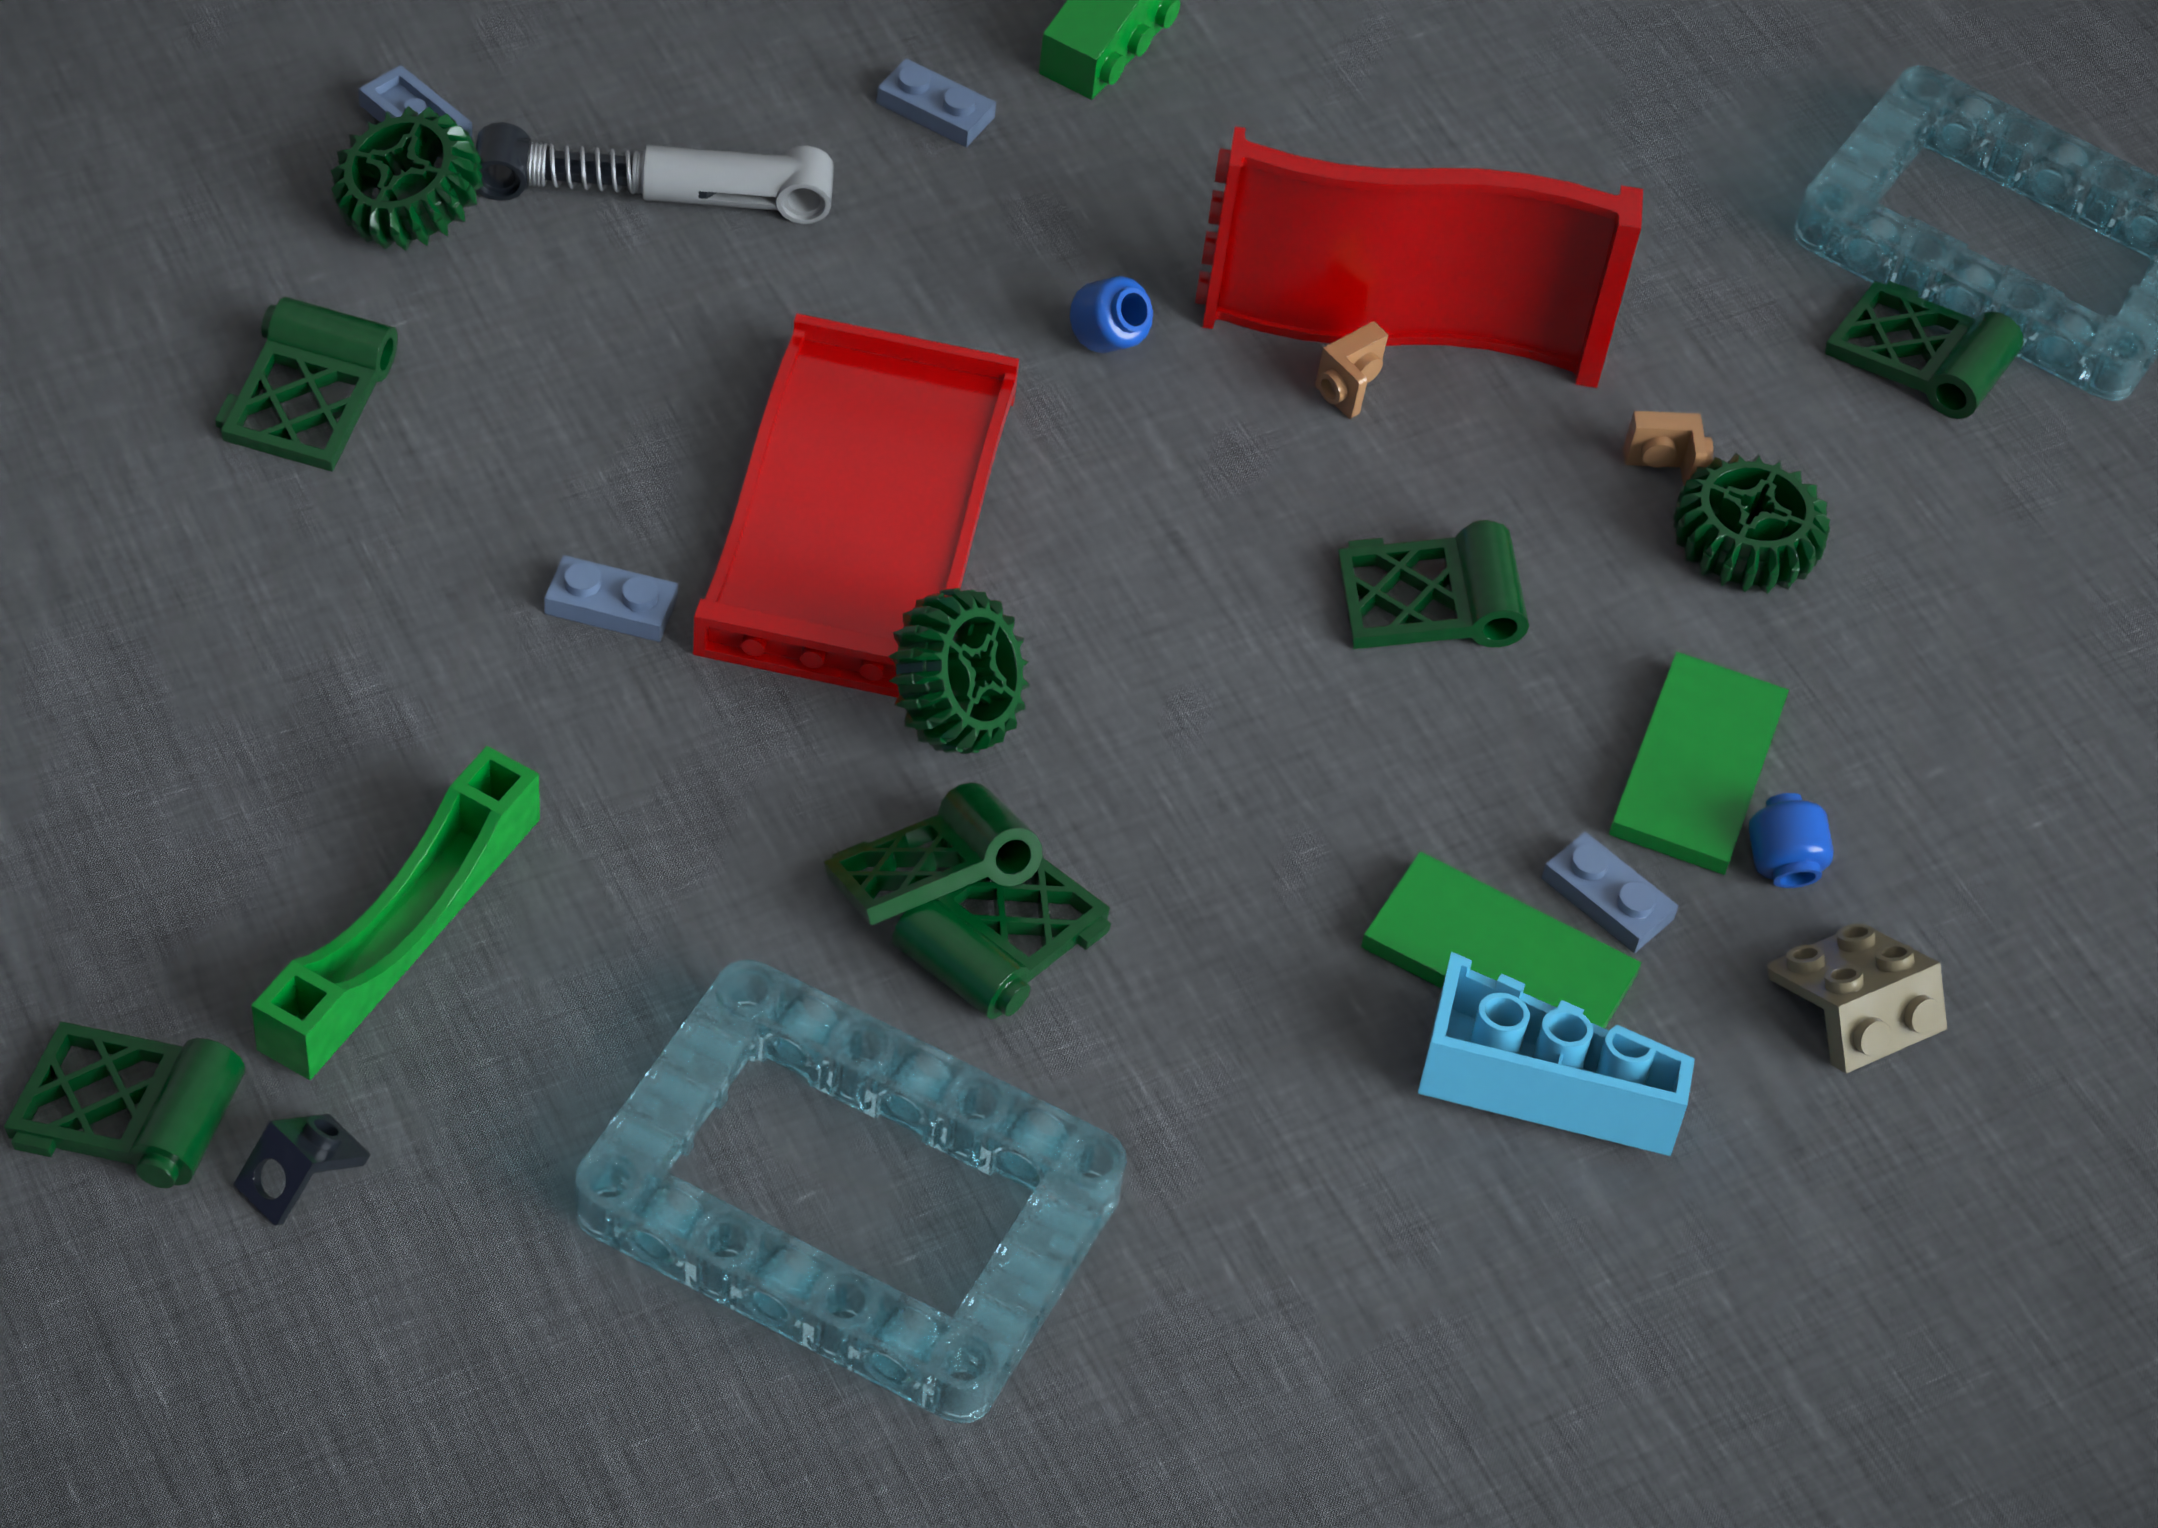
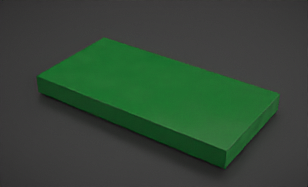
(1699, 763)
(1448, 911)

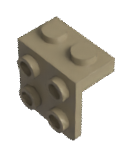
(1871, 990)

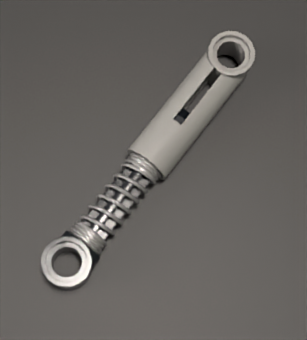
(791, 183)

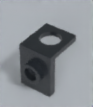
(301, 1148)

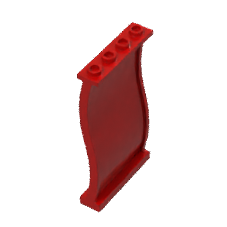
(1421, 252)
(854, 501)

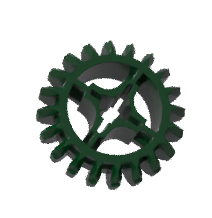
(413, 193)
(1751, 523)
(959, 671)

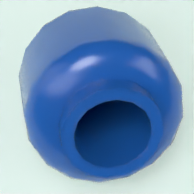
(1111, 314)
(1791, 841)

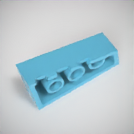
(1551, 1064)

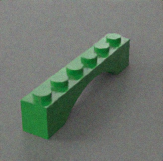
(333, 989)

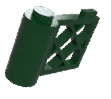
(319, 343)
(1958, 365)
(1480, 580)
(970, 835)
(974, 950)
(174, 1112)

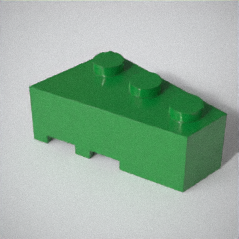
(1097, 38)

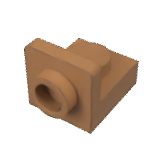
(1349, 366)
(1668, 441)

